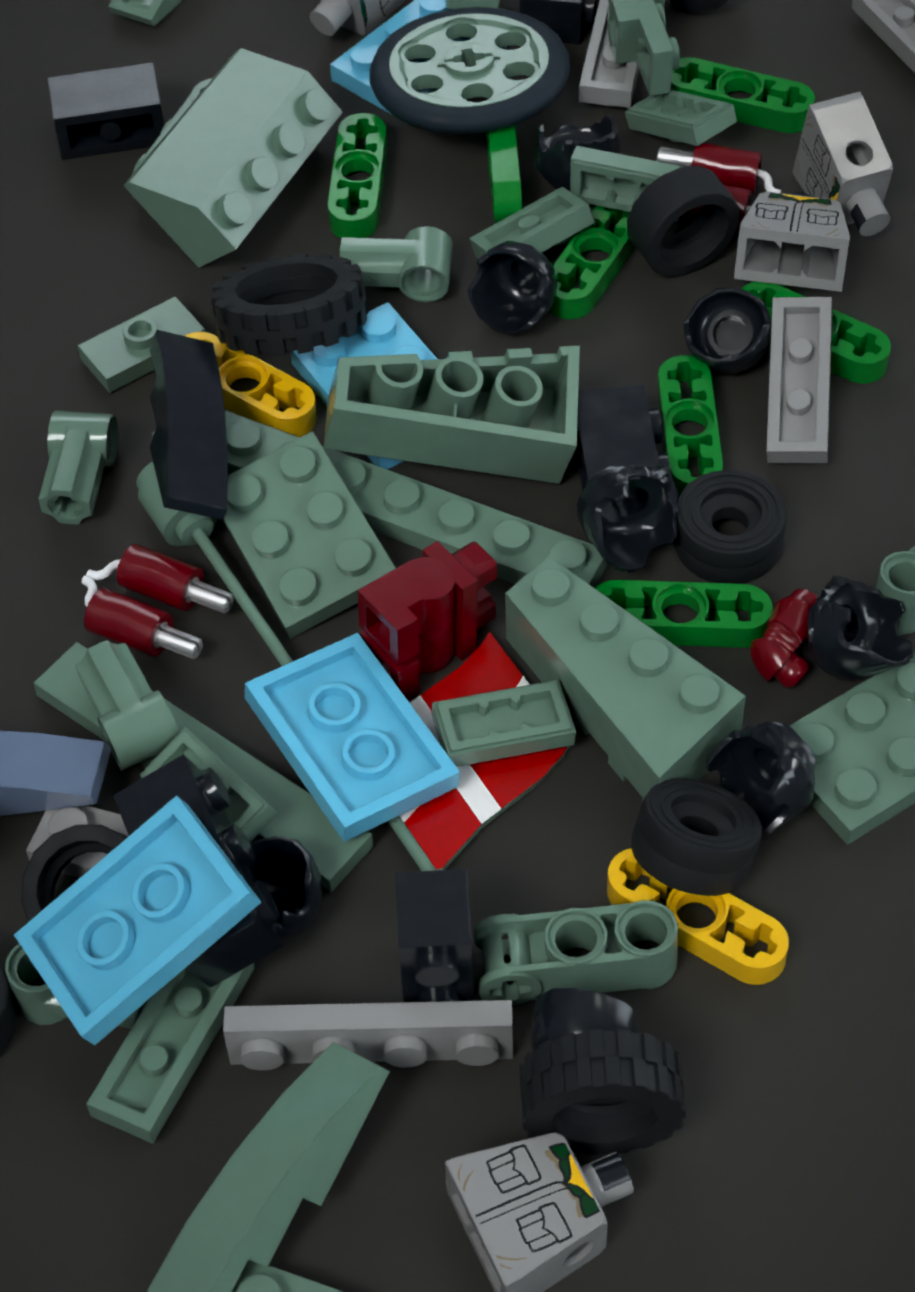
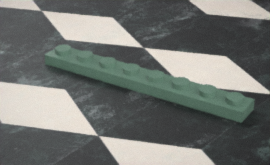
(427, 514)

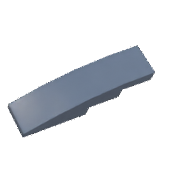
(49, 771)

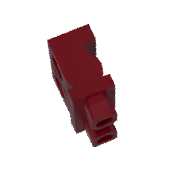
(427, 612)

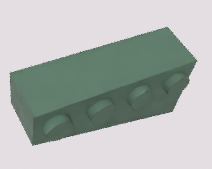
(460, 411)
(622, 681)

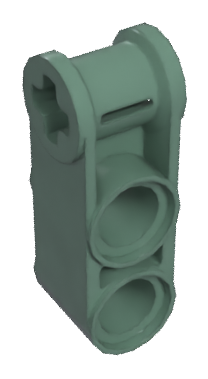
(609, 932)

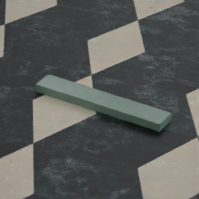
(297, 810)

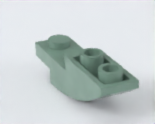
(640, 35)

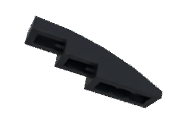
(190, 426)

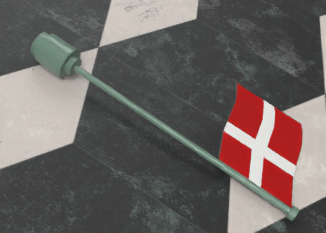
(446, 824)

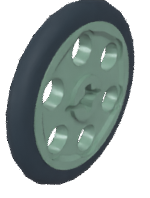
(469, 70)

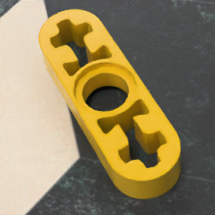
(259, 403)
(705, 943)

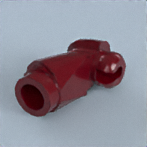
(784, 633)

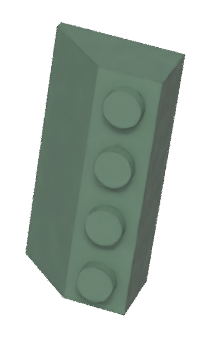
(232, 153)

